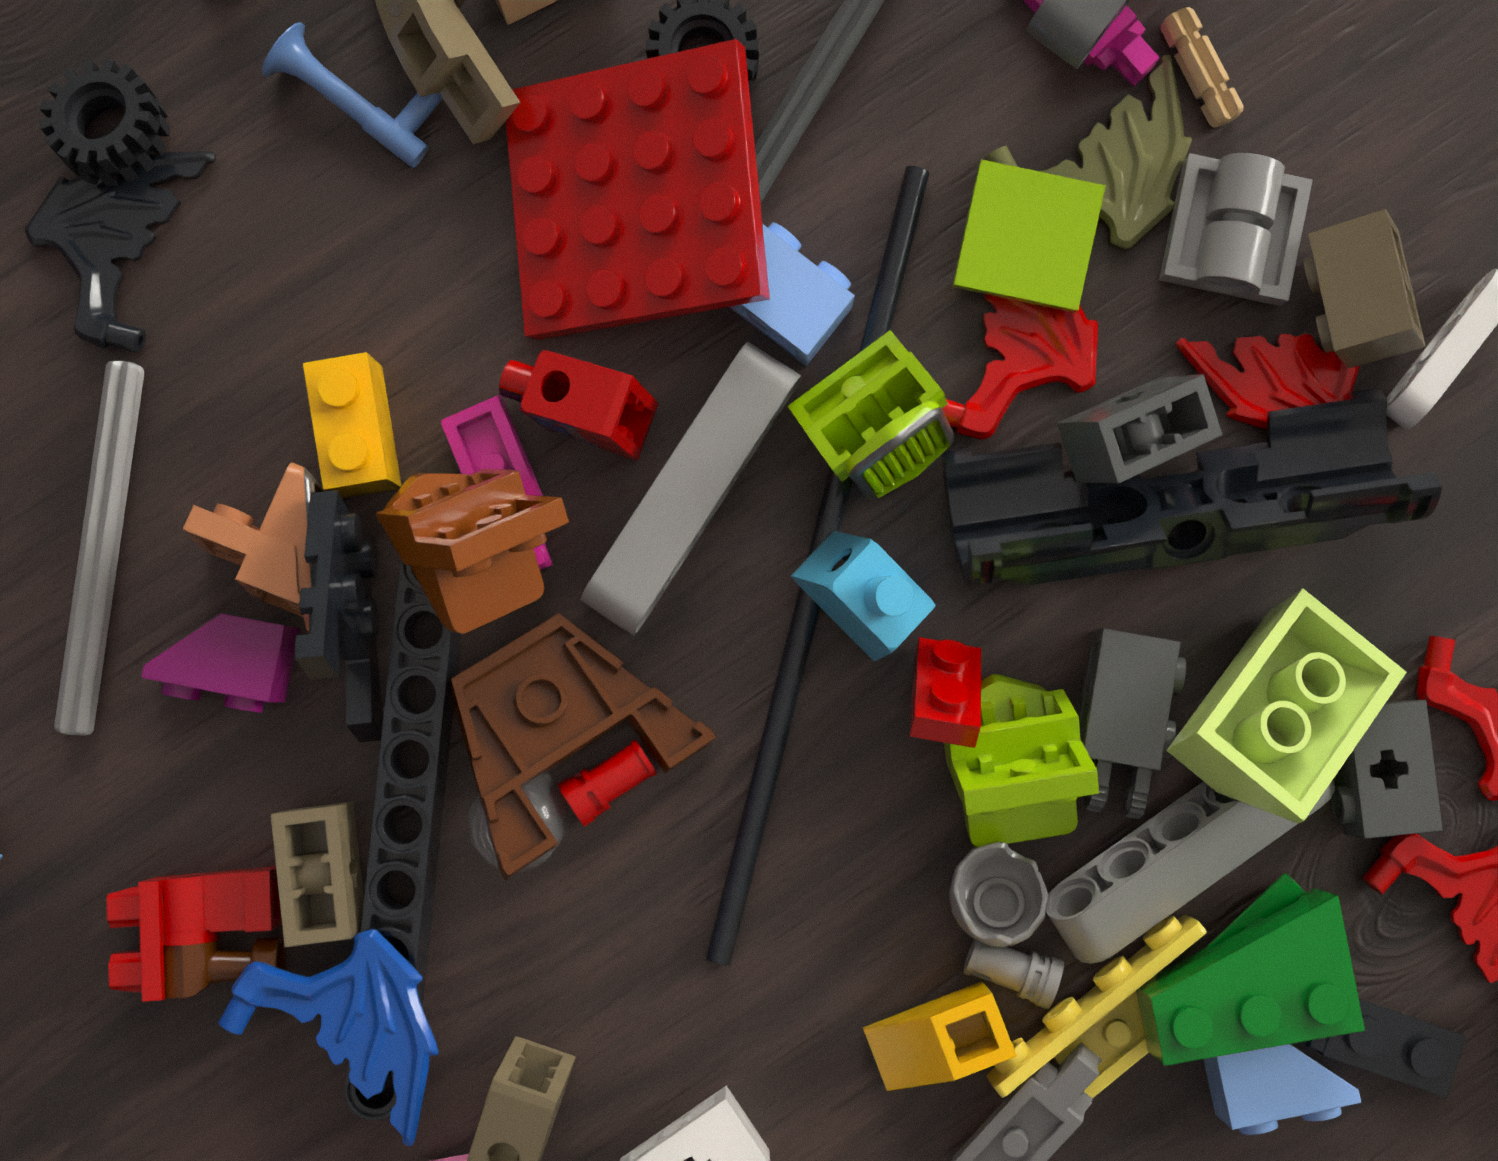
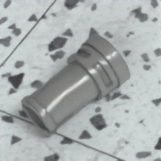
(1030, 975)

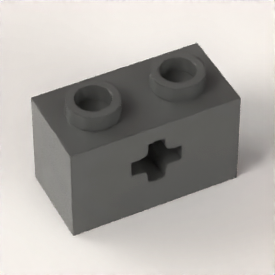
(1139, 429)
(1405, 794)

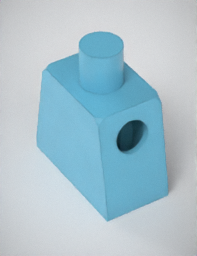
(866, 595)

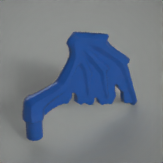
(366, 1016)

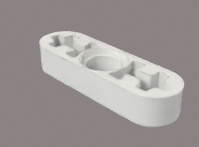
(1446, 354)

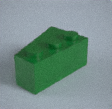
(1257, 990)

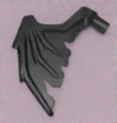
(105, 225)

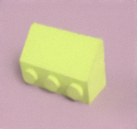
(1288, 709)

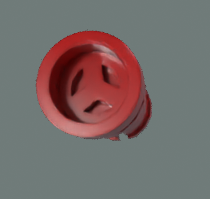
(593, 790)

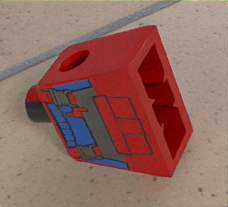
(582, 401)

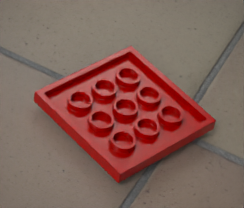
(637, 193)

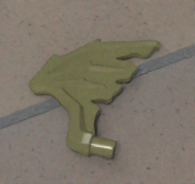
(1132, 159)

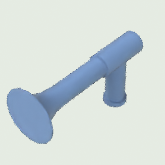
(293, 57)

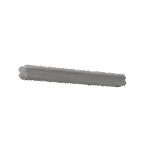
(99, 549)

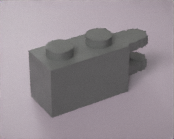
(1128, 710)

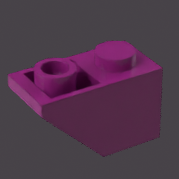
(231, 657)

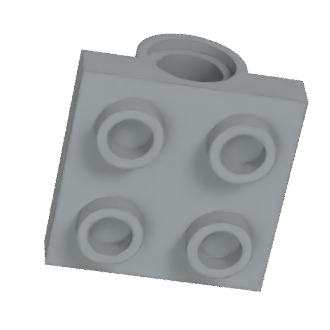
(1236, 227)

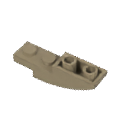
(449, 59)

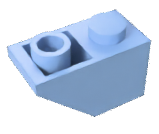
(1274, 1084)

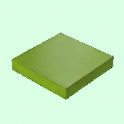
(1028, 236)

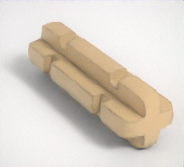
(1201, 67)

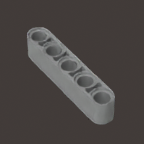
(690, 488)
(1160, 869)

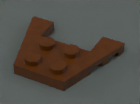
(540, 706)

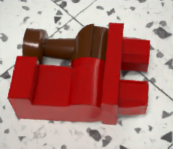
(181, 928)

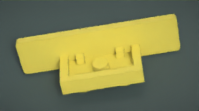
(1103, 1018)

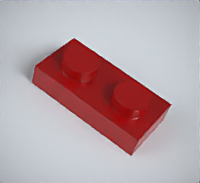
(946, 692)

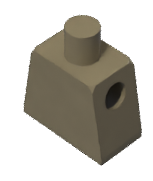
(522, 1103)

